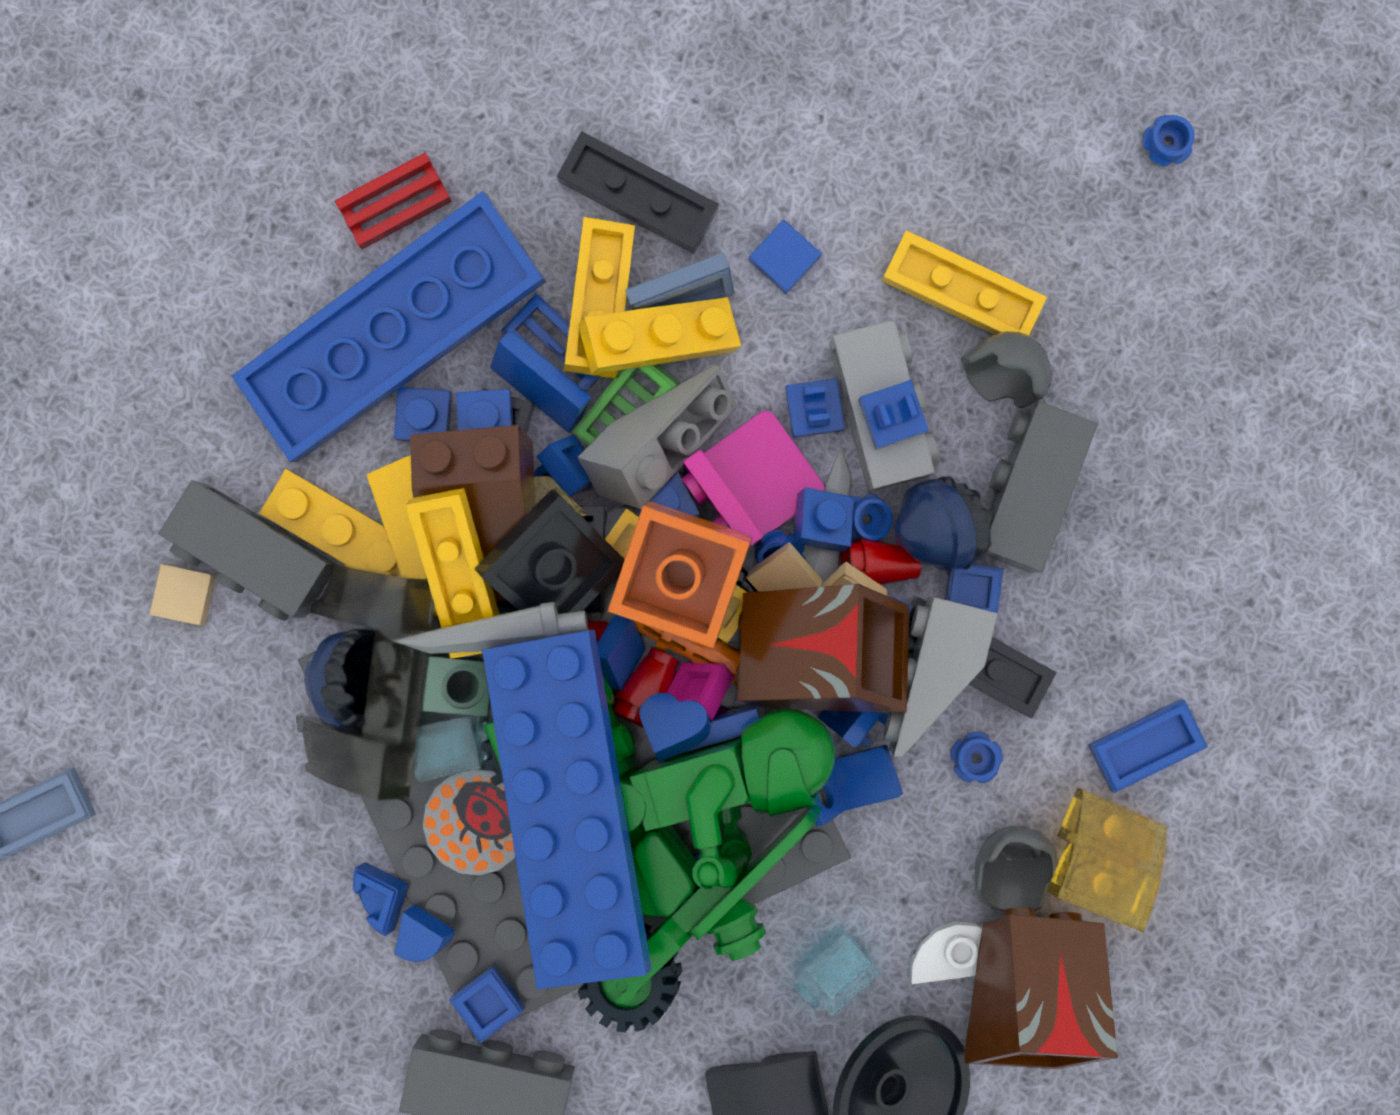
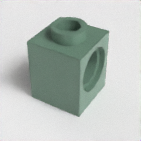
(435, 695)

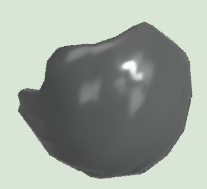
(1009, 367)
(1019, 880)

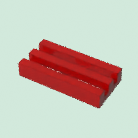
(384, 183)

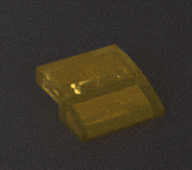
(1109, 860)

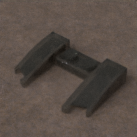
(382, 755)

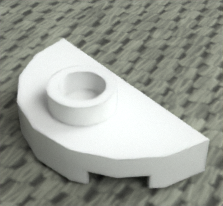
(946, 953)

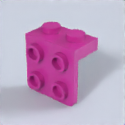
(751, 477)

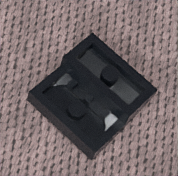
(770, 1087)

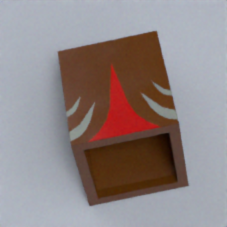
(824, 650)
(1041, 993)

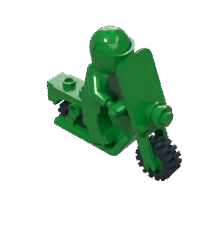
(775, 767)

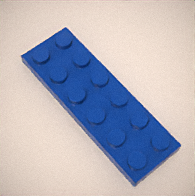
(389, 327)
(566, 811)

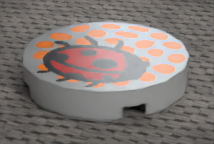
(469, 823)

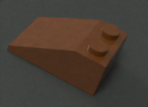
(490, 465)

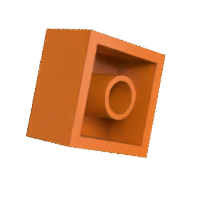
(680, 573)

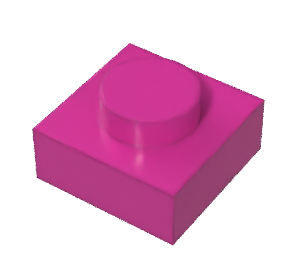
(701, 683)

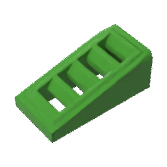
(656, 373)

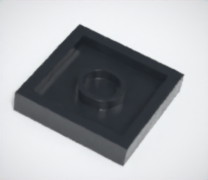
(551, 559)

